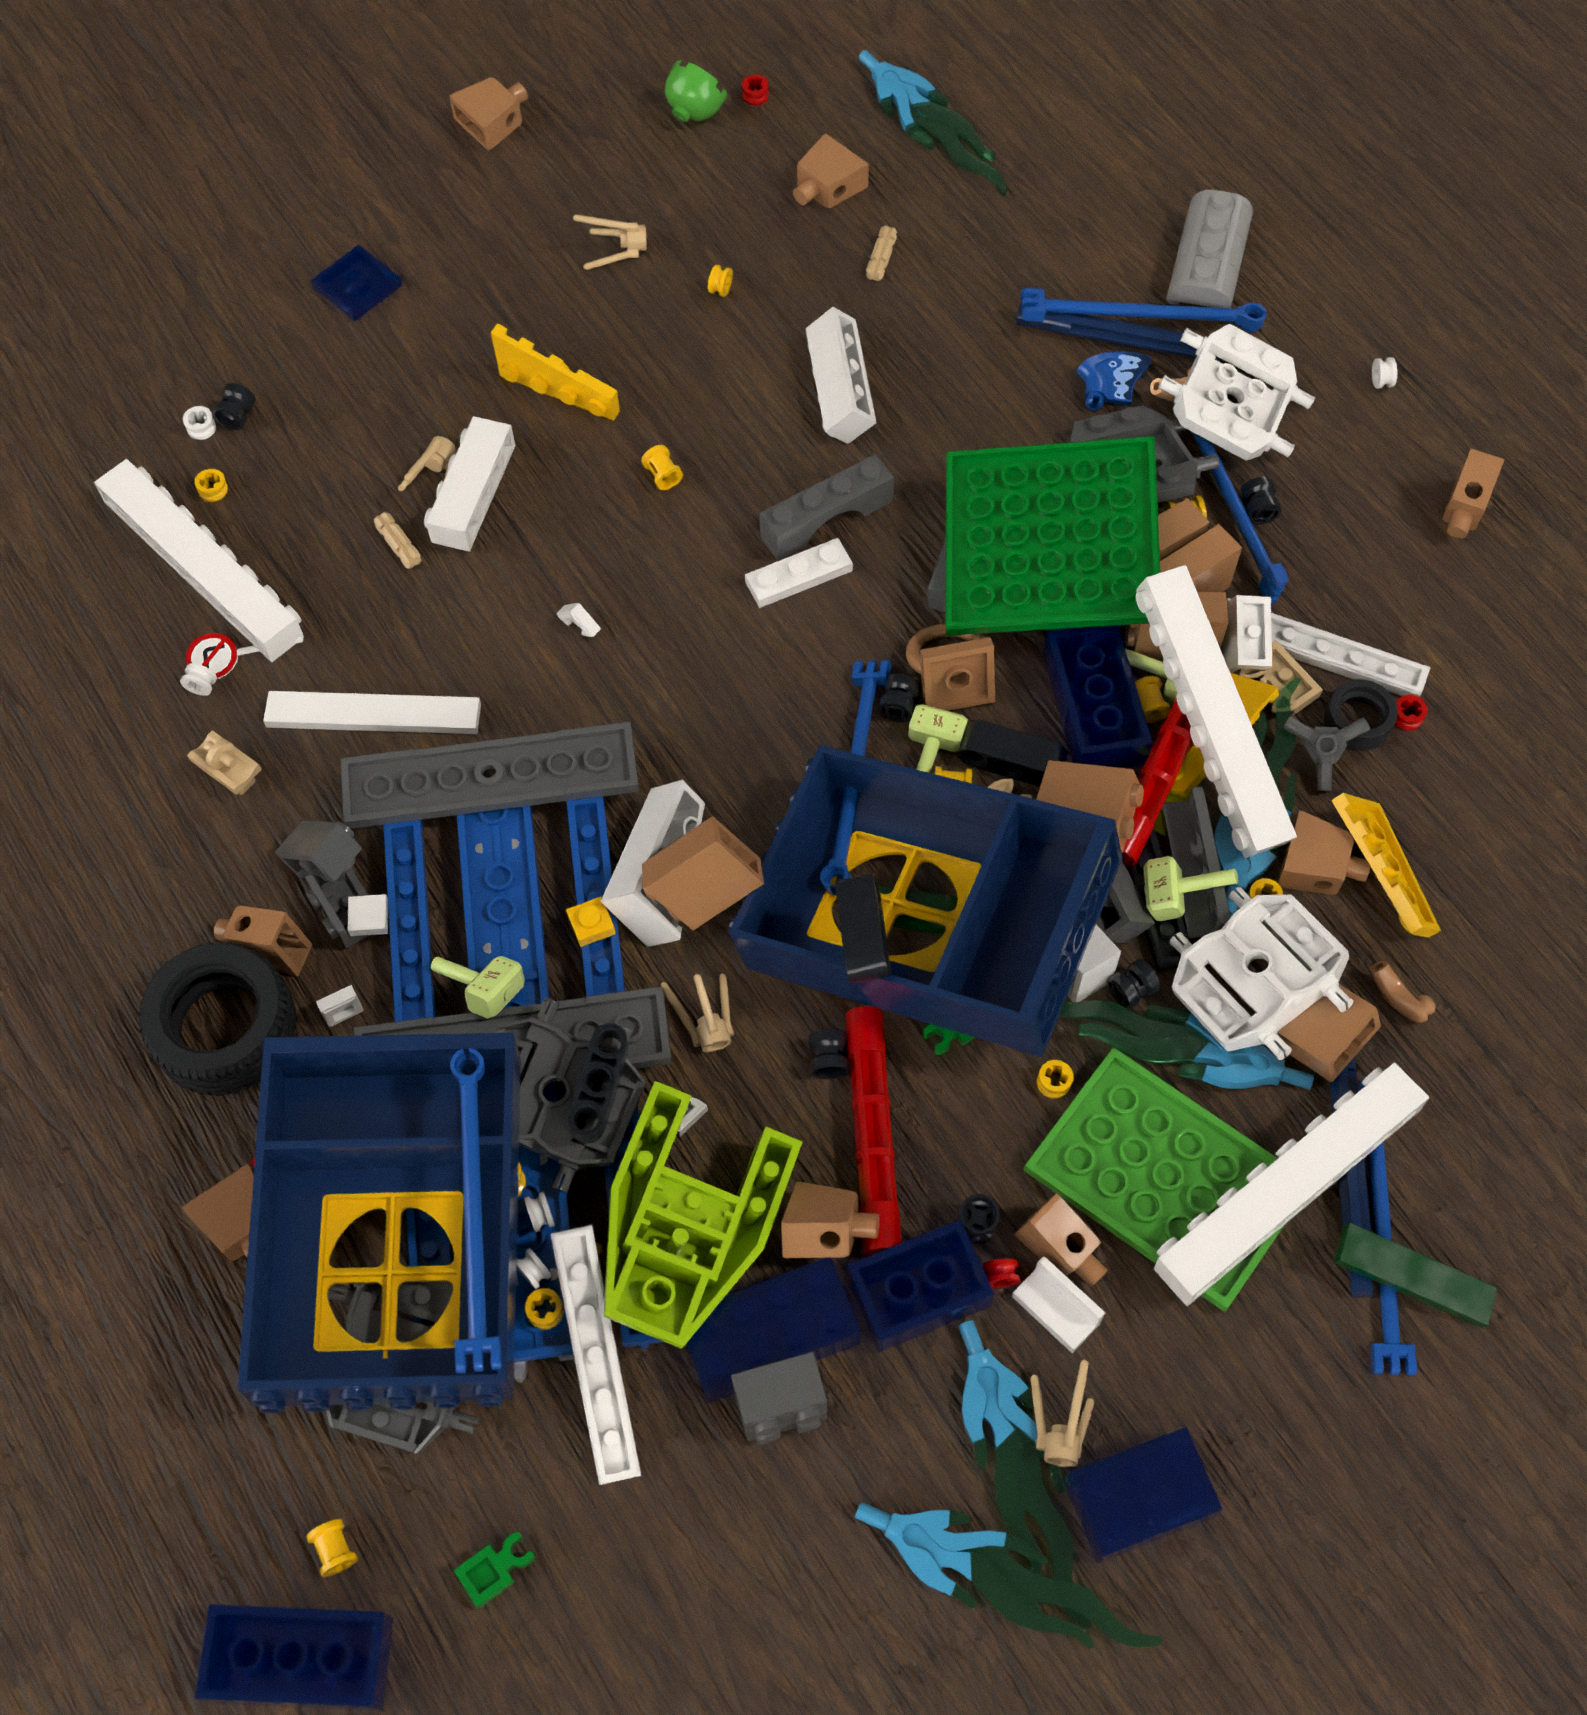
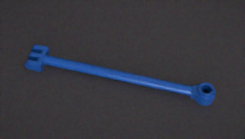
(1034, 307)
(1273, 575)
(868, 680)
(478, 1341)
(1392, 1347)

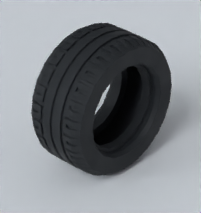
(188, 979)

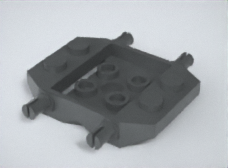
(1175, 466)
(545, 1123)
(409, 1428)

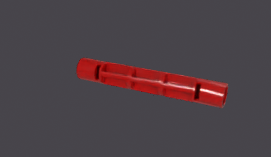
(1158, 779)
(873, 1125)

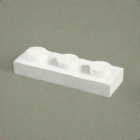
(798, 572)

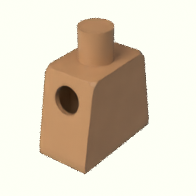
(488, 110)
(829, 174)
(1471, 492)
(1320, 857)
(268, 933)
(225, 1213)
(824, 1222)
(1055, 1227)

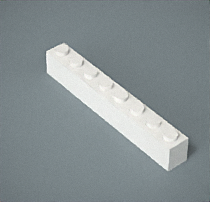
(200, 559)
(1214, 712)
(1288, 1184)

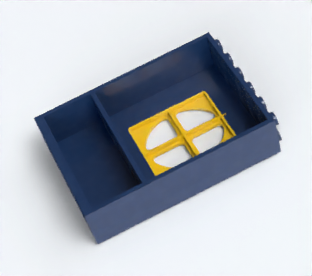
(1023, 880)
(356, 1132)

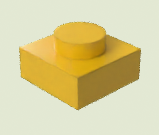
(590, 921)

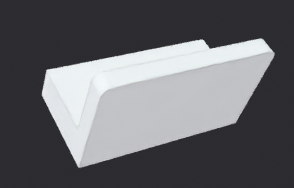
(1248, 633)
(1058, 1305)

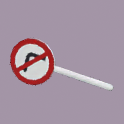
(218, 653)

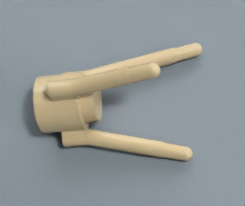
(631, 236)
(435, 458)
(711, 1031)
(1064, 1442)

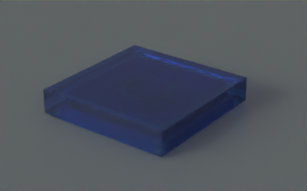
(356, 282)

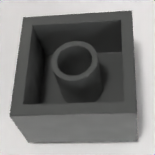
(780, 1398)

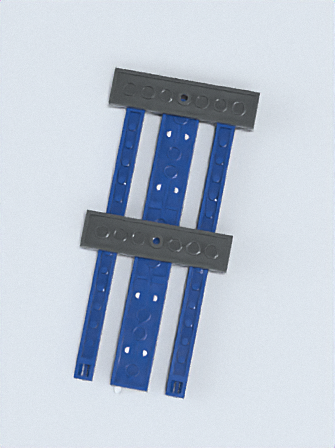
(507, 921)

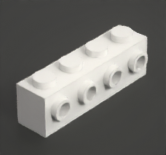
(840, 375)
(470, 483)

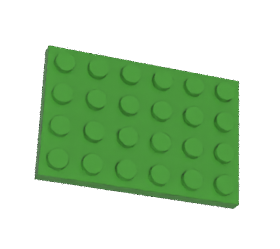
(1147, 1163)

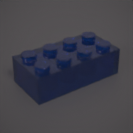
(1097, 696)
(773, 1323)
(295, 1657)

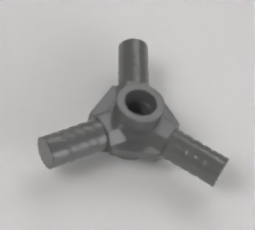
(1325, 745)

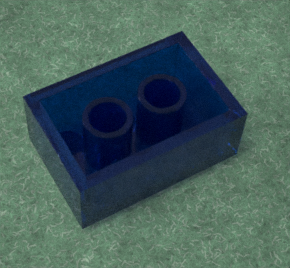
(919, 1285)
(1142, 1494)

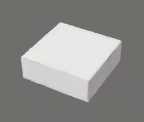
(368, 915)
(340, 1006)

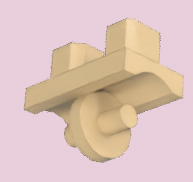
(225, 763)

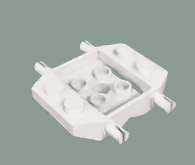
(1203, 403)
(1267, 930)

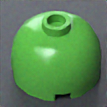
(693, 93)

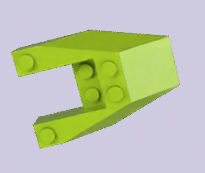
(677, 1239)

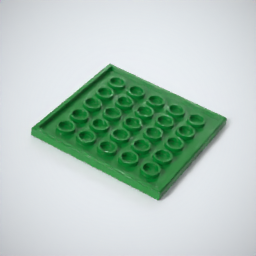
(1049, 535)

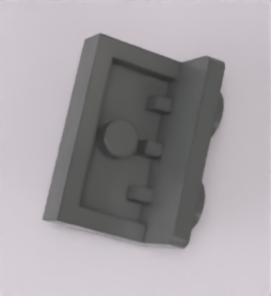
(333, 900)

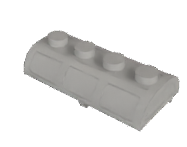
(1211, 249)

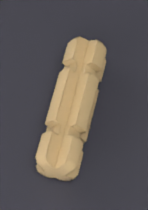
(881, 253)
(397, 540)

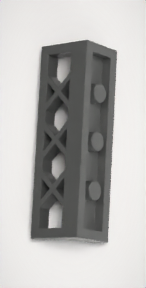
(1194, 849)

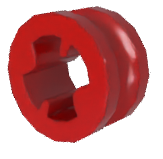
(755, 97)
(1412, 721)
(1002, 1273)

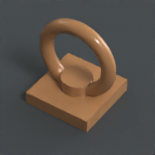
(953, 673)

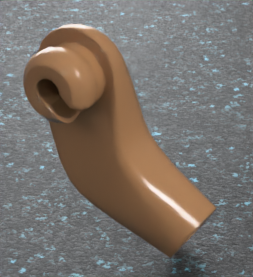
(1399, 996)

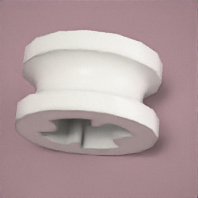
(1384, 372)
(197, 430)
(198, 679)
(539, 1211)
(533, 1269)

